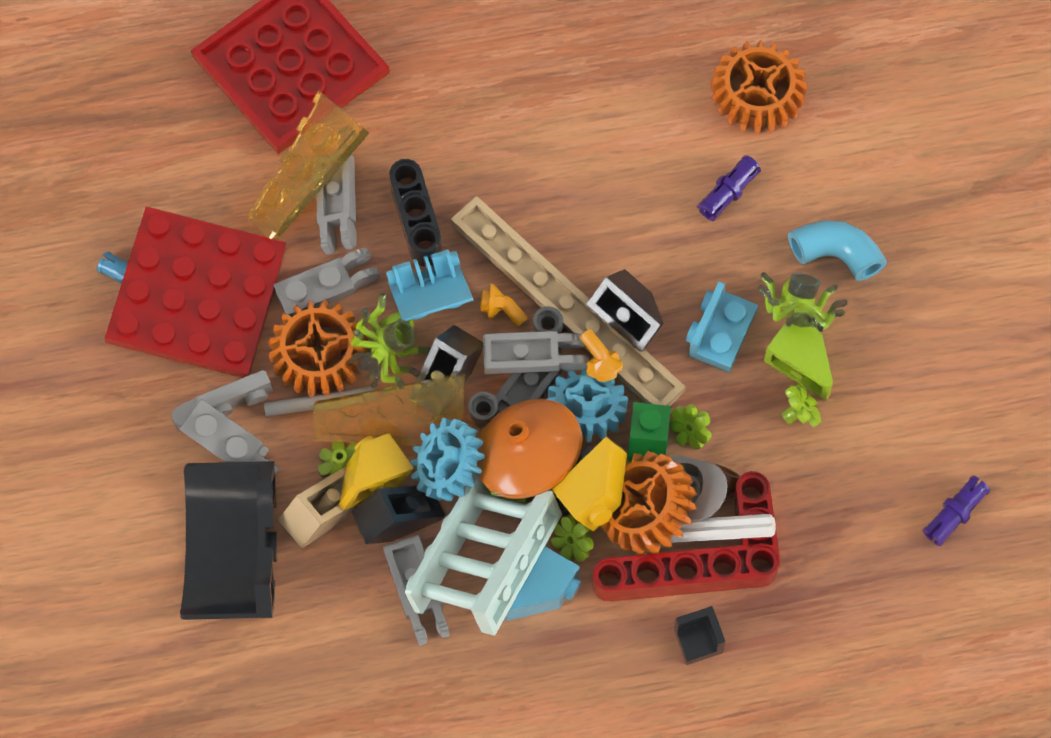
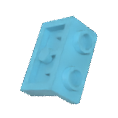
(721, 329)

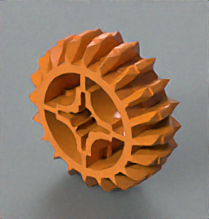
(758, 105)
(333, 346)
(668, 495)

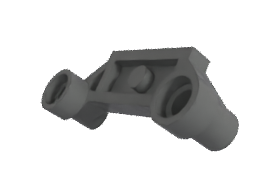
(519, 385)

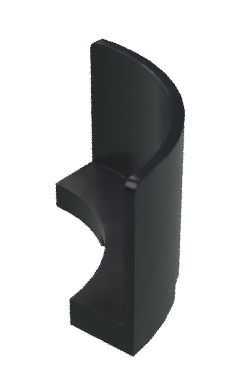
(229, 540)

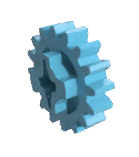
(592, 402)
(447, 459)

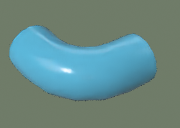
(841, 241)

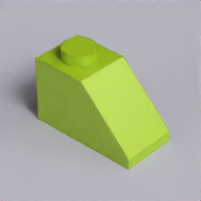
(801, 357)

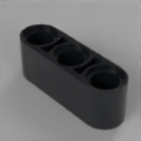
(412, 197)

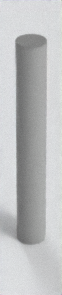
(304, 403)

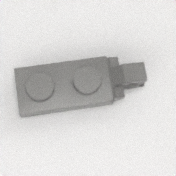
(223, 436)

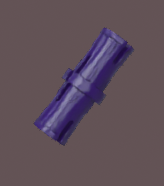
(729, 188)
(956, 510)

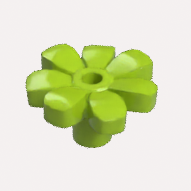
(801, 407)
(691, 426)
(335, 459)
(573, 539)

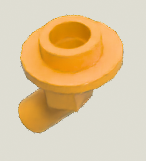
(493, 301)
(605, 363)

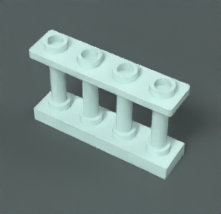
(504, 576)

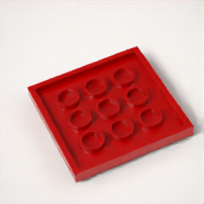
(281, 56)
(196, 292)

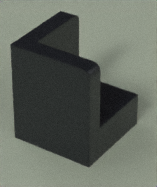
(699, 635)

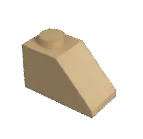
(315, 510)

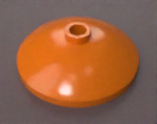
(529, 448)

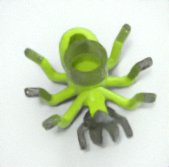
(799, 297)
(390, 338)

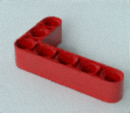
(700, 560)

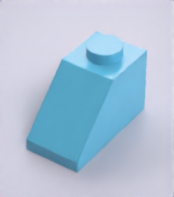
(546, 586)

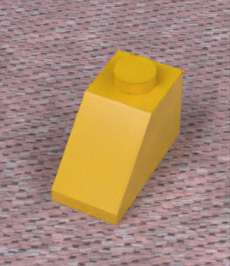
(373, 466)
(594, 485)

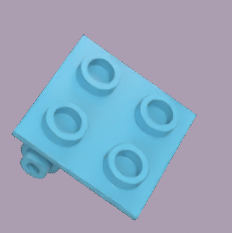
(428, 289)

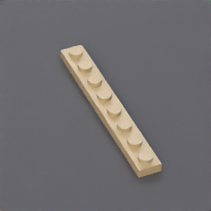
(551, 288)

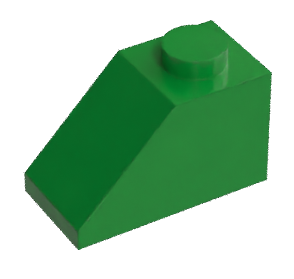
(648, 429)

